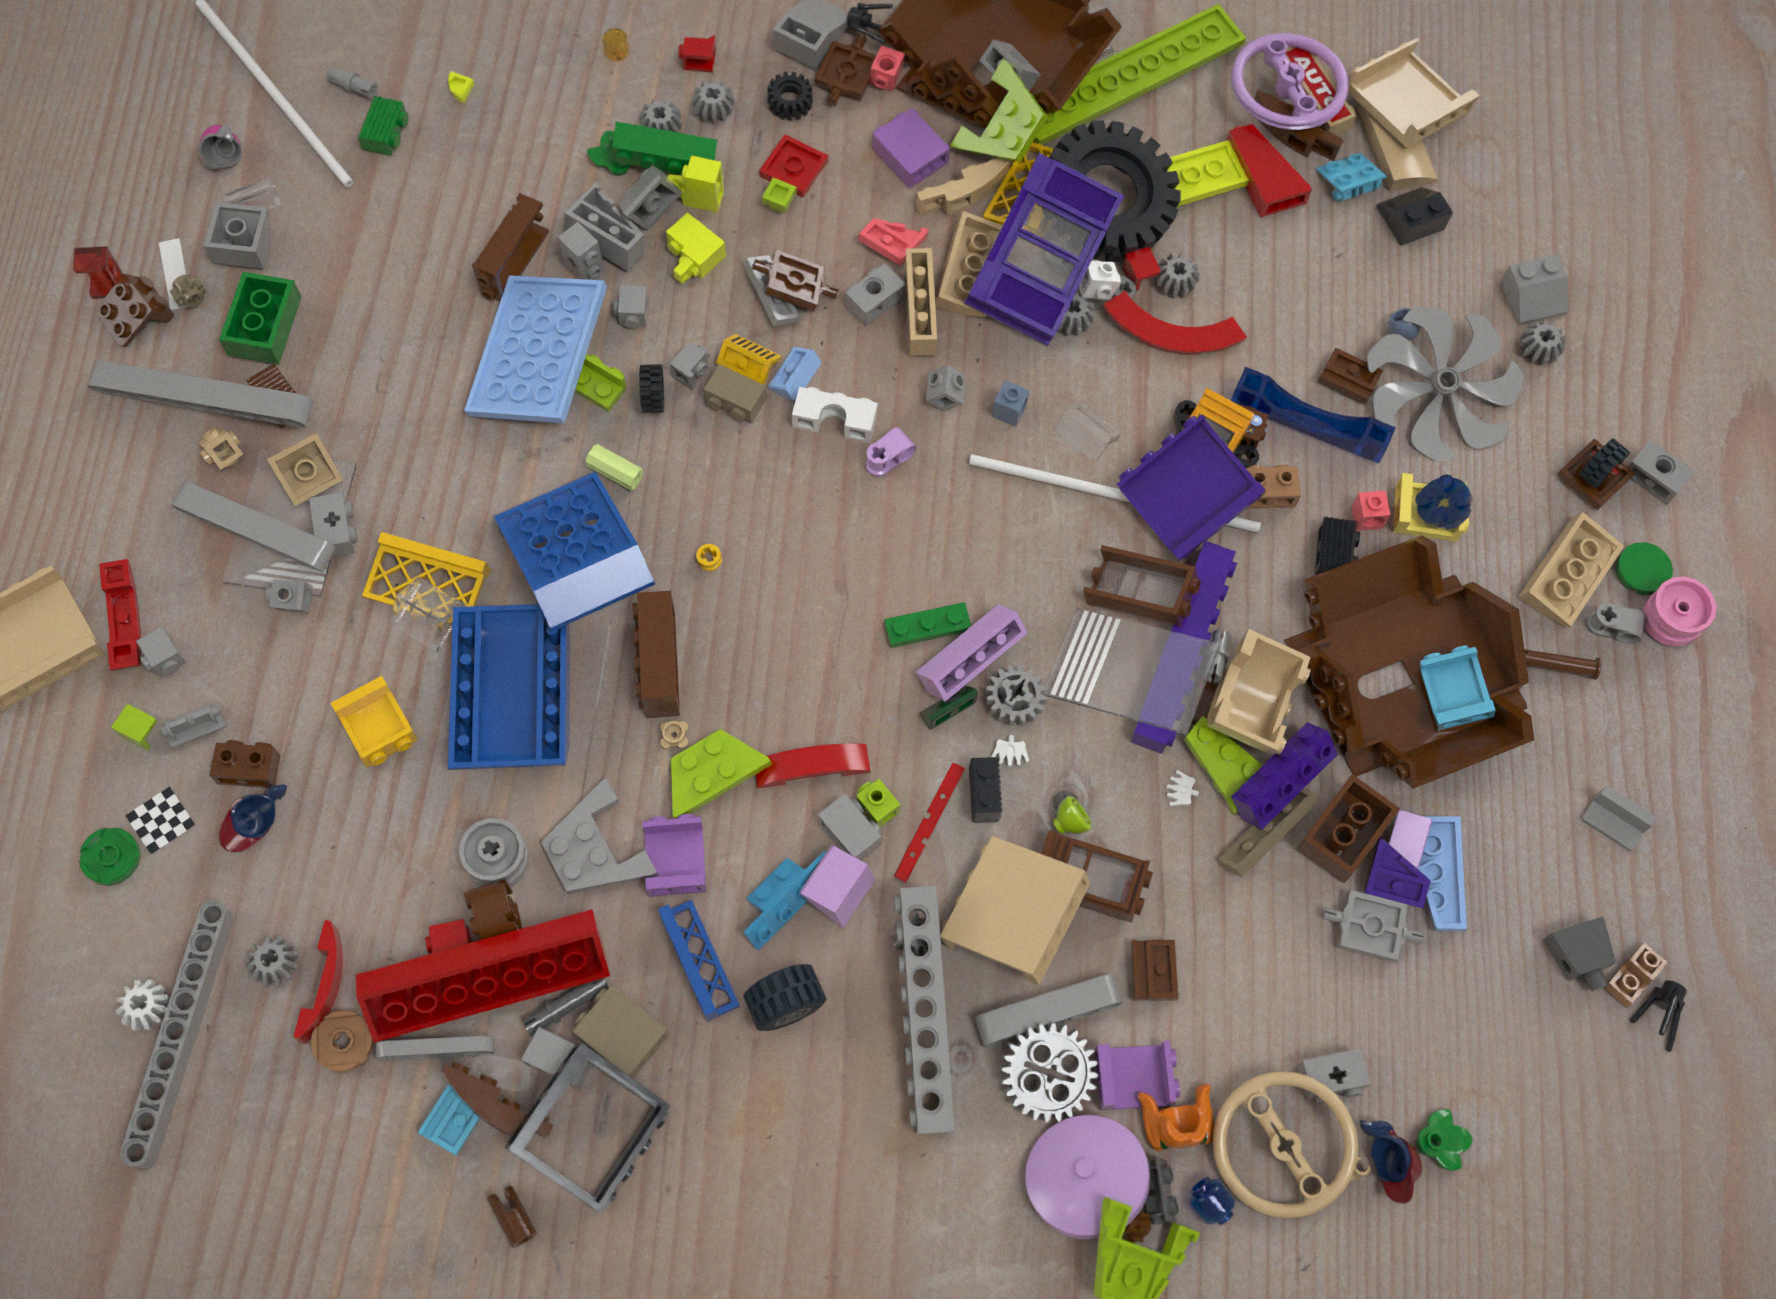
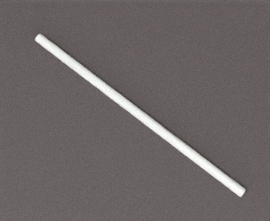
(275, 93)
(1079, 485)

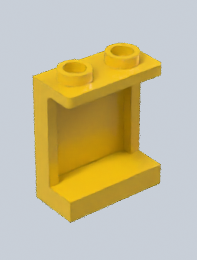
(374, 722)

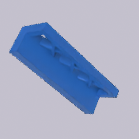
(688, 964)

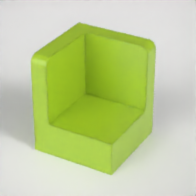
(134, 726)

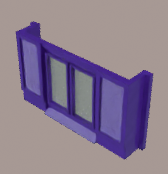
(1044, 249)

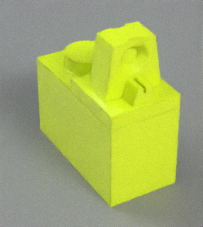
(701, 184)
(696, 245)

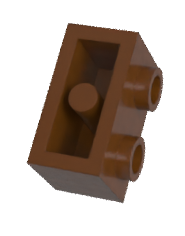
(245, 764)

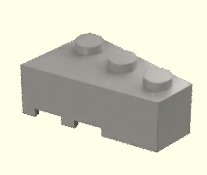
(617, 235)

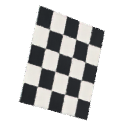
(160, 820)

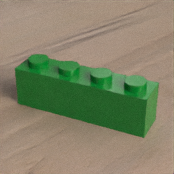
(658, 147)

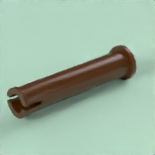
(1563, 663)

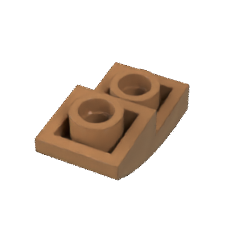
(1635, 974)

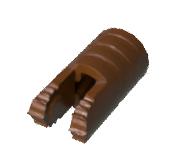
(514, 1222)

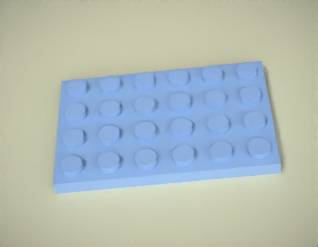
(536, 349)

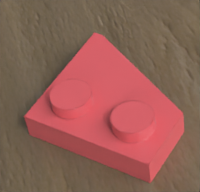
(891, 239)

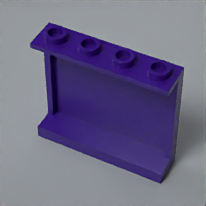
(1190, 487)

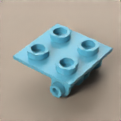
(1352, 176)

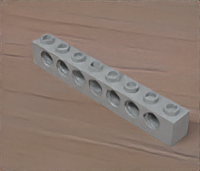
(942, 1117)

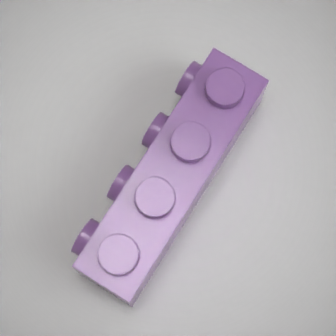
(971, 652)

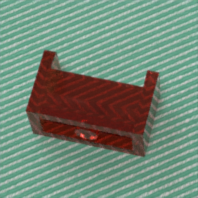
(100, 267)

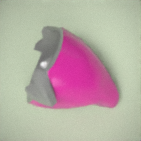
(219, 147)

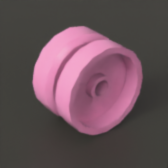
(1679, 611)

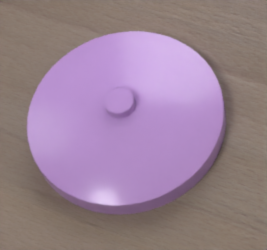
(1080, 1165)

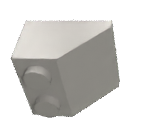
(649, 197)
(238, 235)
(1536, 289)

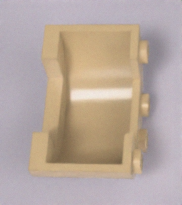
(1258, 692)

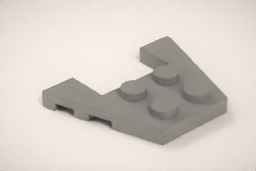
(582, 853)

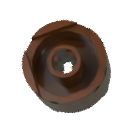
(493, 910)

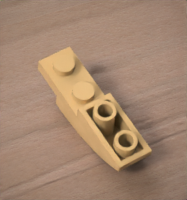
(974, 185)

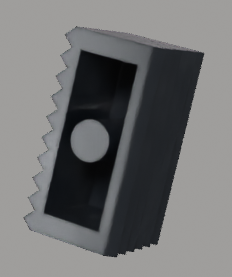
(1335, 543)
(985, 790)

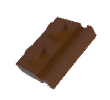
(1349, 376)
(1154, 970)

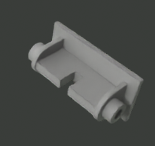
(193, 725)

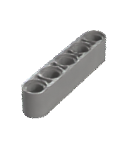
(1056, 1006)

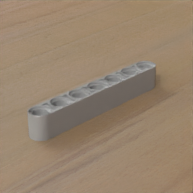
(254, 526)

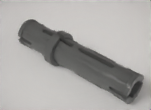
(562, 1006)

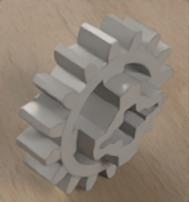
(1022, 702)

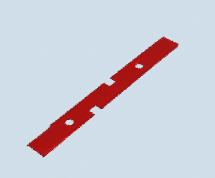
(928, 825)

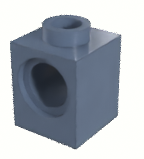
(1010, 403)

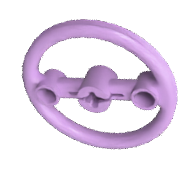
(1290, 81)

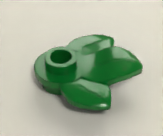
(602, 154)
(1448, 1140)

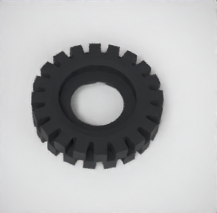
(1154, 185)

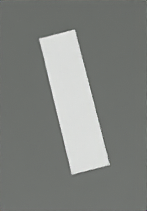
(173, 266)

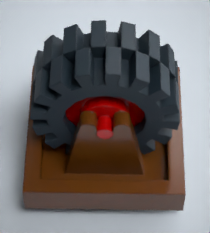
(1598, 471)

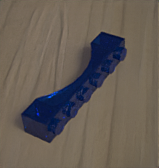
(1354, 434)

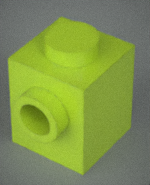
(878, 802)

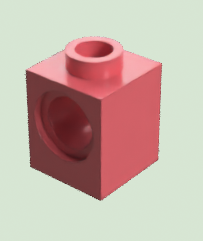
(886, 68)
(1370, 510)

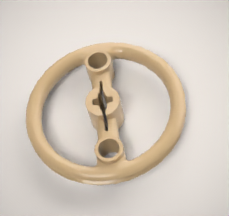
(1312, 1201)

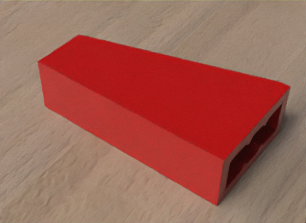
(1272, 179)

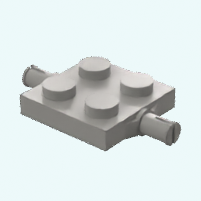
(1373, 926)

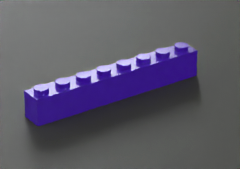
(1213, 567)

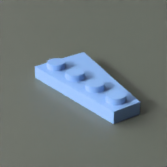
(1444, 867)

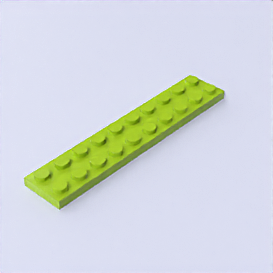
(1145, 69)

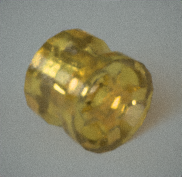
(613, 50)

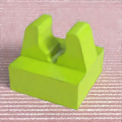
(779, 195)

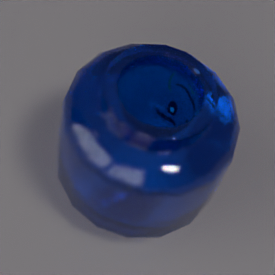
(1212, 1201)

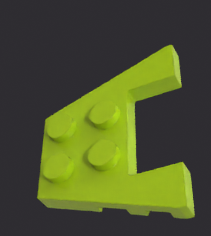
(1012, 125)
(1130, 1269)

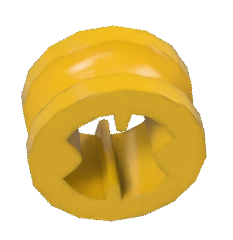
(714, 550)

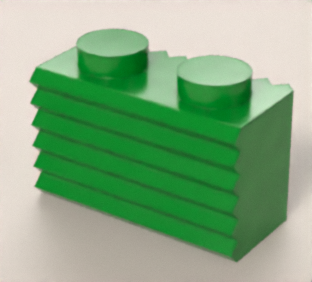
(383, 126)

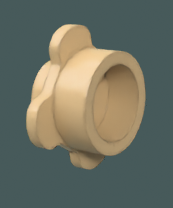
(668, 729)

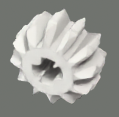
(131, 1009)

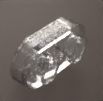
(503, 1072)

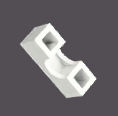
(815, 405)

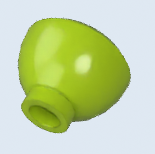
(1072, 817)

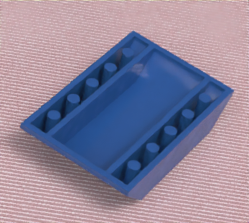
(508, 689)

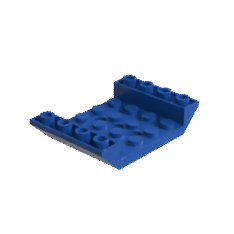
(576, 571)

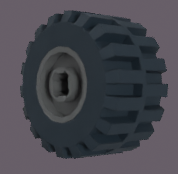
(784, 997)

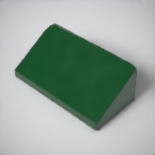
(944, 710)

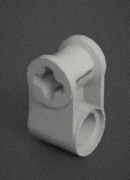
(1617, 622)

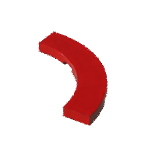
(1169, 336)

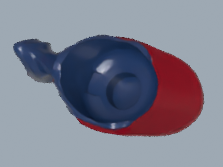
(250, 819)
(1395, 1160)

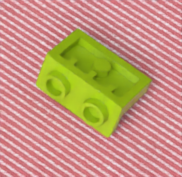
(600, 383)

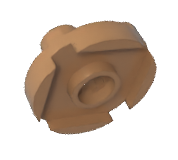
(330, 1030)

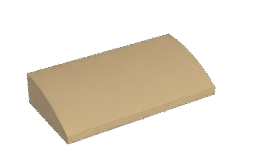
(1401, 165)
(964, 261)
(1571, 570)

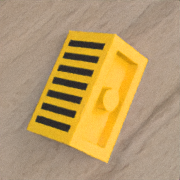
(747, 358)

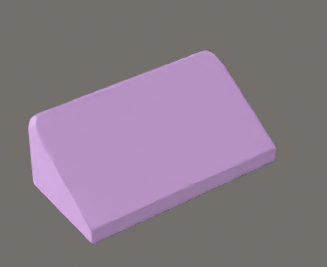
(1410, 835)

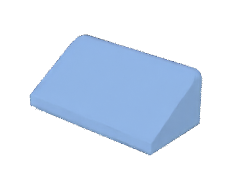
(795, 372)

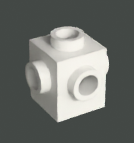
(1100, 280)

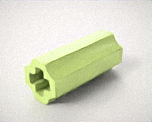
(614, 467)

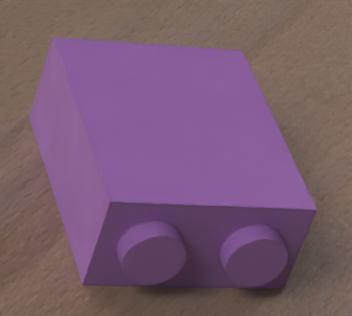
(910, 147)

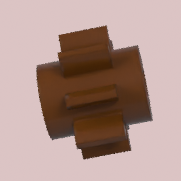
(1138, 1228)

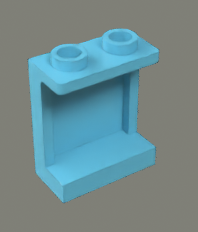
(1456, 688)

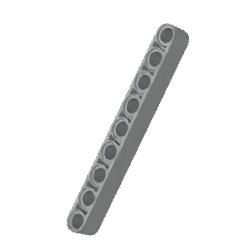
(201, 393)
(181, 1048)

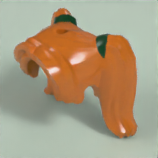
(1179, 1125)

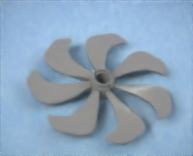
(1483, 346)

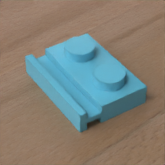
(449, 1123)

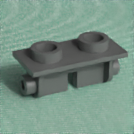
(1162, 1203)

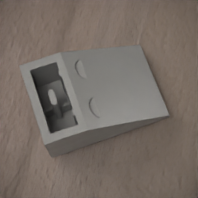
(809, 31)

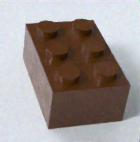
(1348, 828)

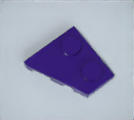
(1396, 877)

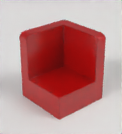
(1140, 266)

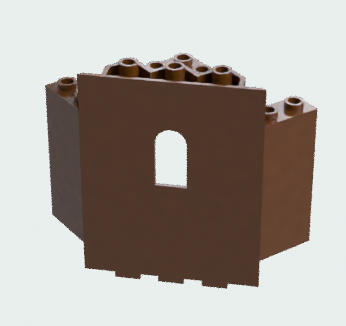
(950, 36)
(1398, 611)

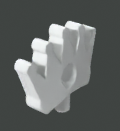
(1010, 750)
(1181, 790)

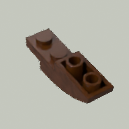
(1302, 140)
(481, 1098)

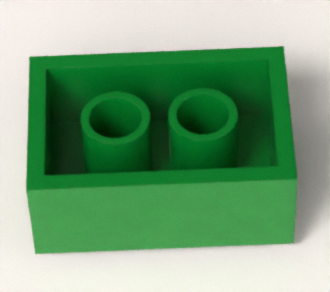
(260, 318)

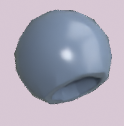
(1397, 326)

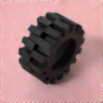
(790, 107)
(651, 388)

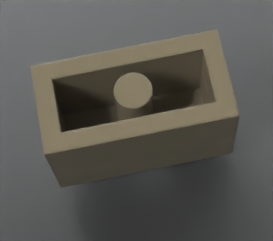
(735, 394)

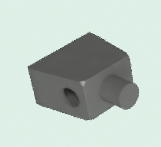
(1583, 952)

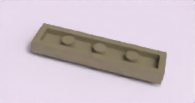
(1258, 842)

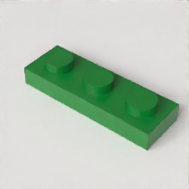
(927, 625)

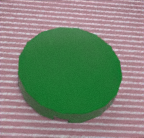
(1643, 568)
(109, 856)

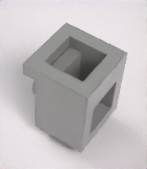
(690, 364)
(298, 599)

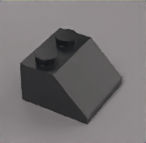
(1415, 214)

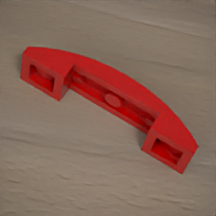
(122, 614)
(814, 762)
(308, 1019)

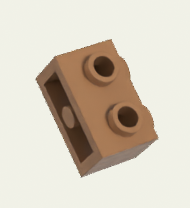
(1280, 484)

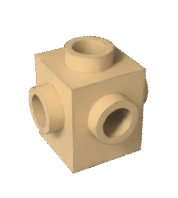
(227, 454)

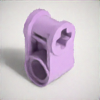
(889, 452)

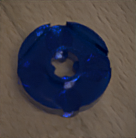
(1434, 492)

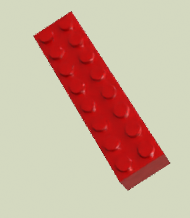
(481, 976)

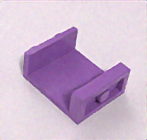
(676, 854)
(1134, 1071)

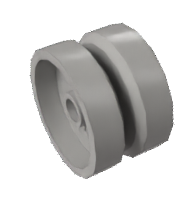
(494, 837)

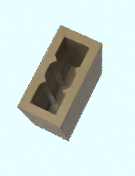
(620, 1031)

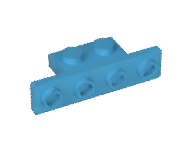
(778, 900)

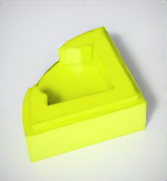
(460, 86)

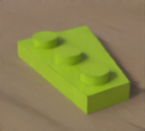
(1222, 758)

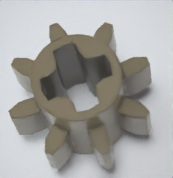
(187, 291)

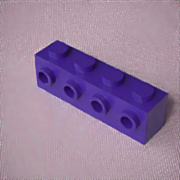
(1284, 775)

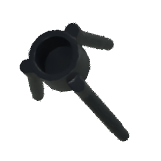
(860, 18)
(1671, 1000)

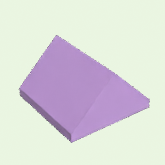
(838, 885)

